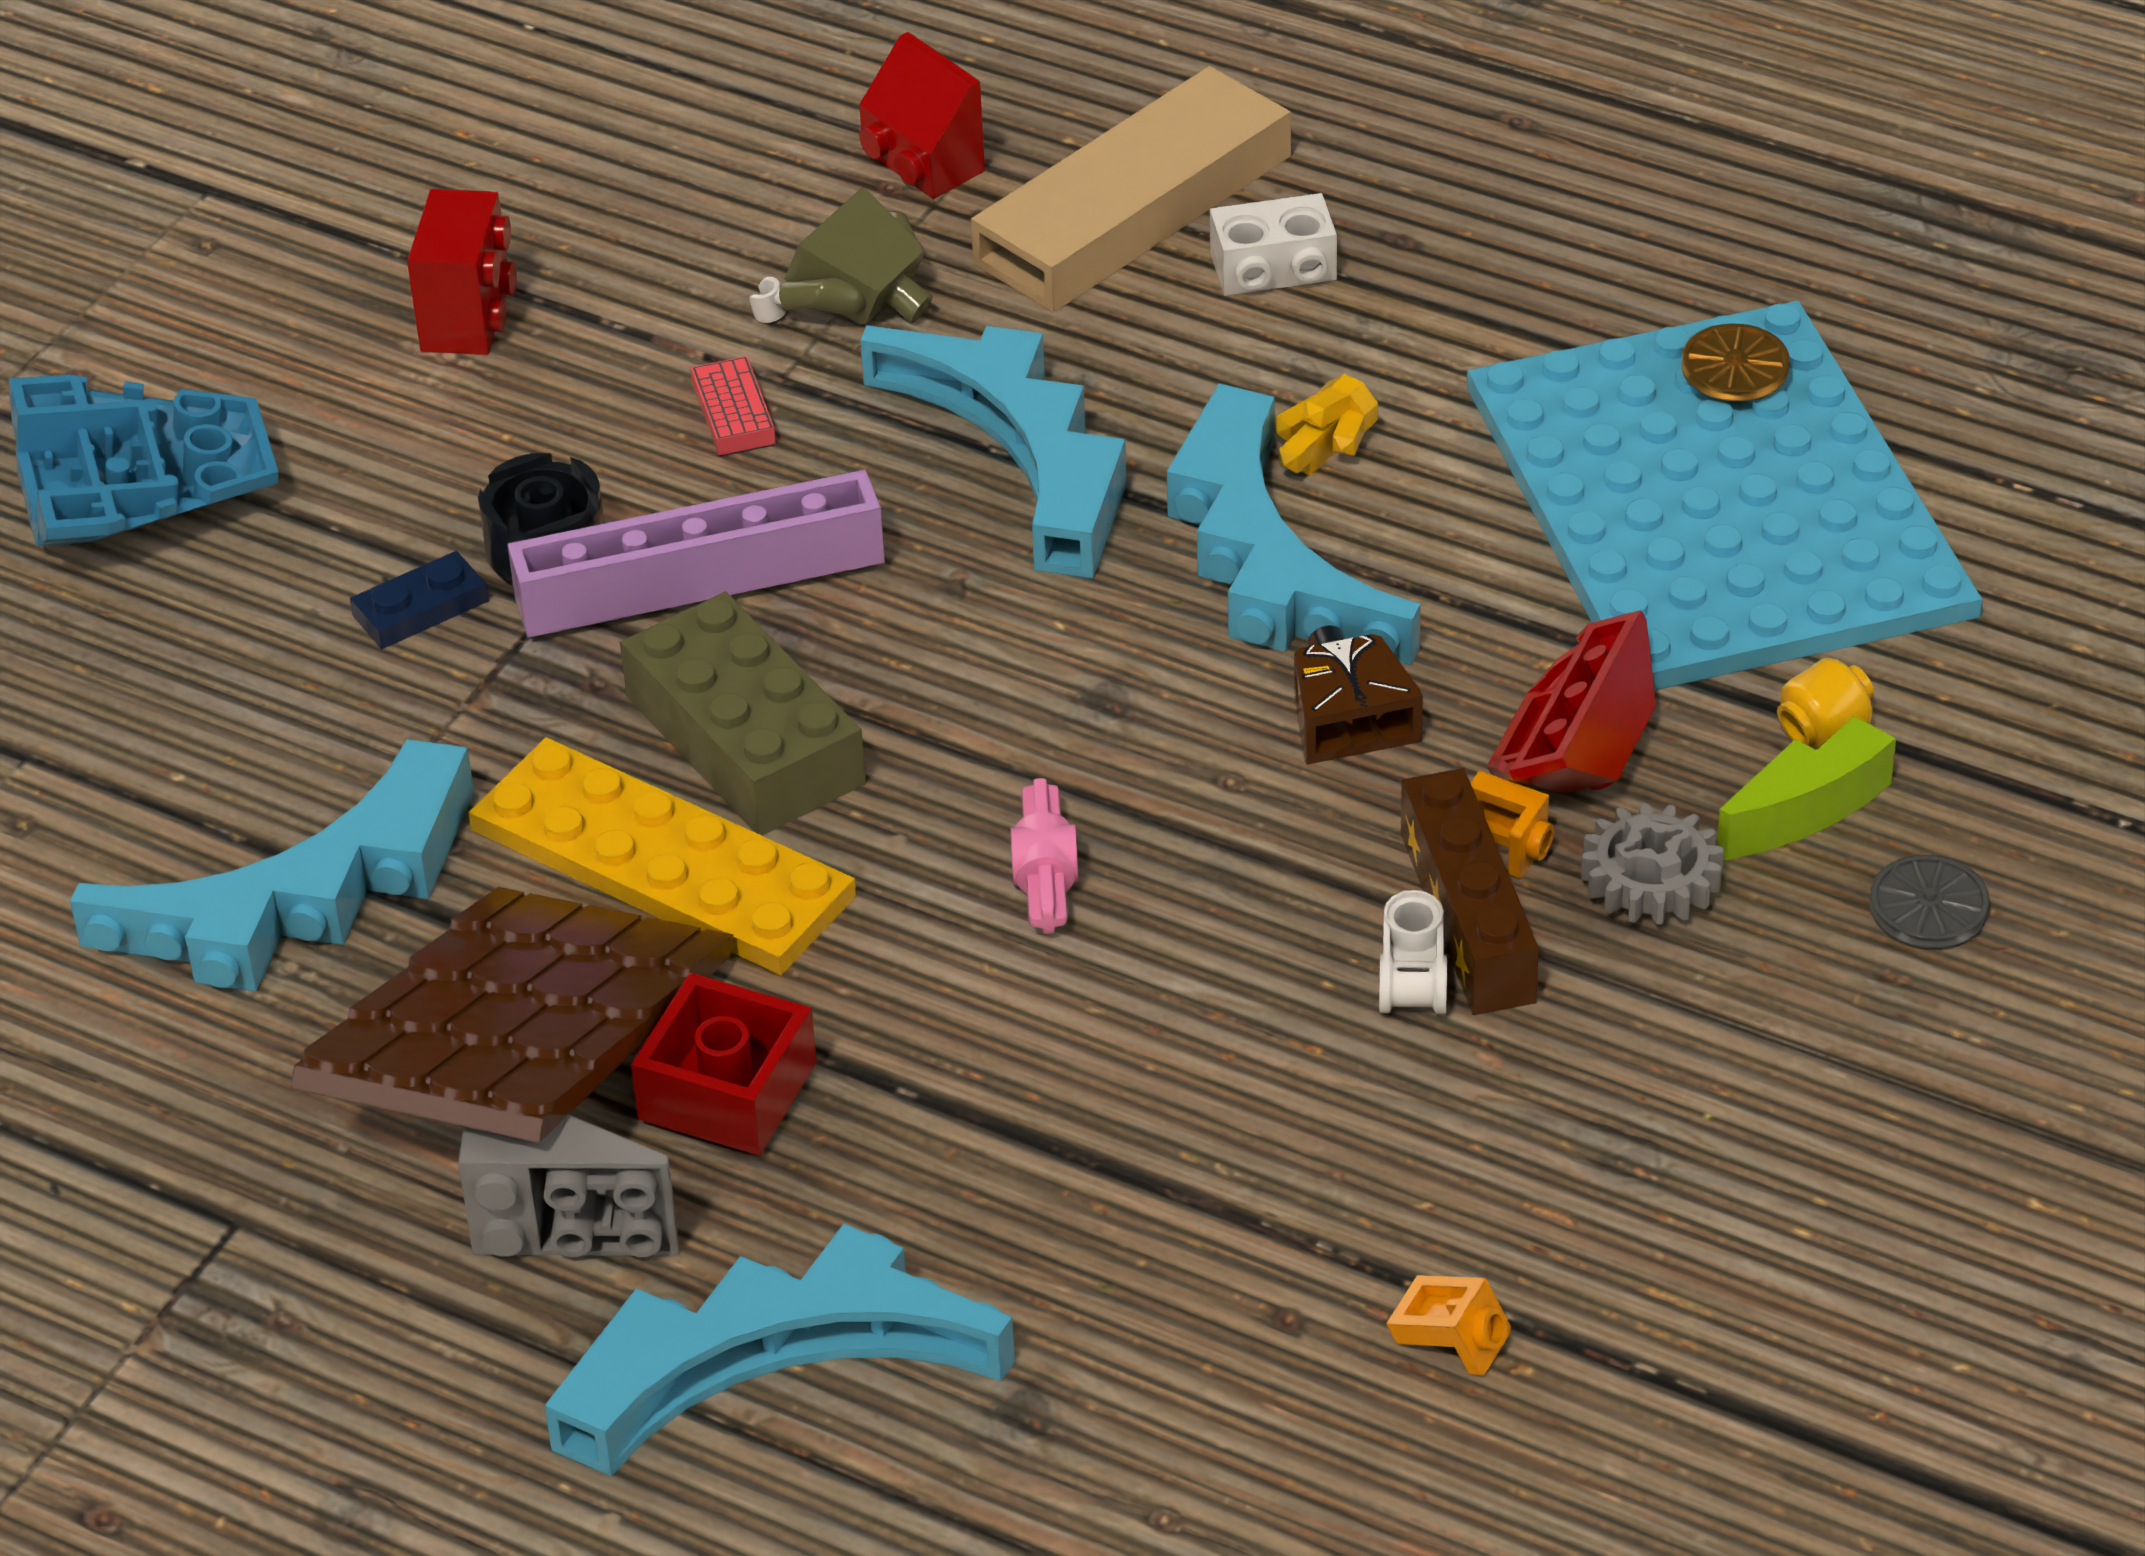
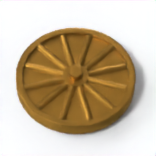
(1735, 362)

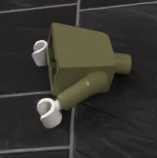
(851, 267)

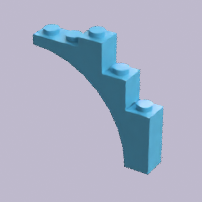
(1038, 421)
(1242, 541)
(308, 892)
(756, 1321)

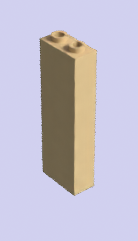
(1130, 188)

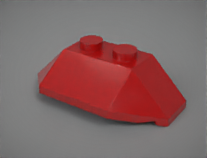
(1583, 711)

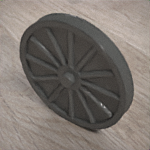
(1929, 901)

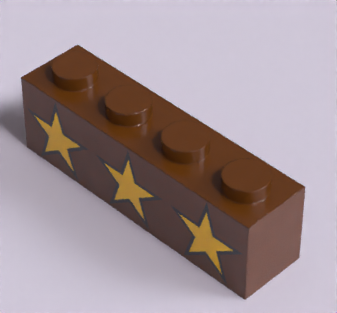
(1464, 871)

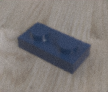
(419, 599)

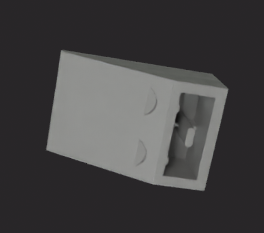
(567, 1194)

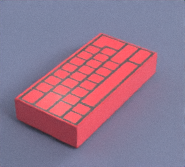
(733, 405)

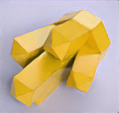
(1326, 424)

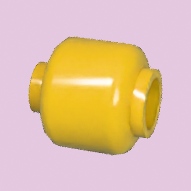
(1823, 700)

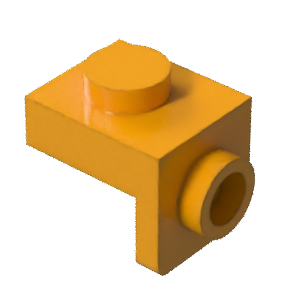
(1516, 819)

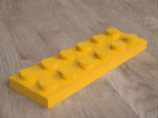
(662, 854)

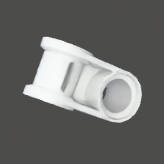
(1412, 957)

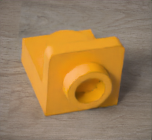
(1452, 1314)

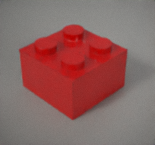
(461, 271)
(724, 1063)

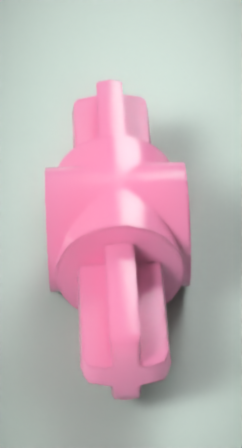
(1044, 856)

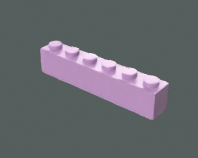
(696, 553)

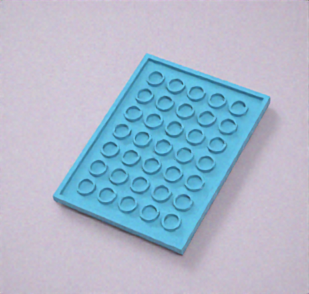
(1722, 520)

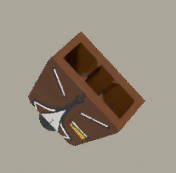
(1353, 697)

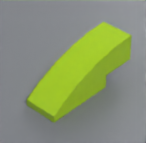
(1807, 790)

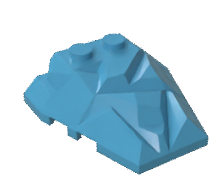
(128, 460)

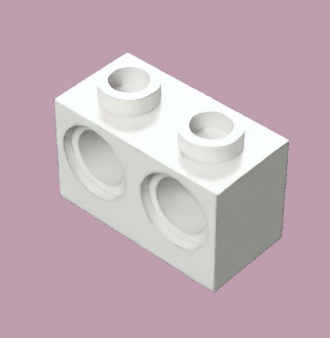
(1273, 244)

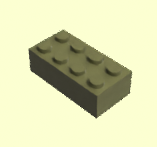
(743, 713)

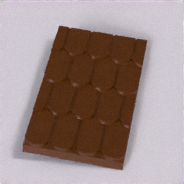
(510, 1014)

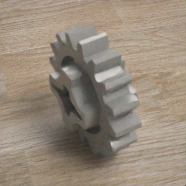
(1652, 863)

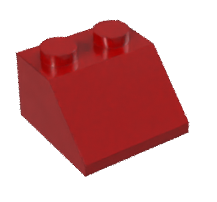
(924, 118)

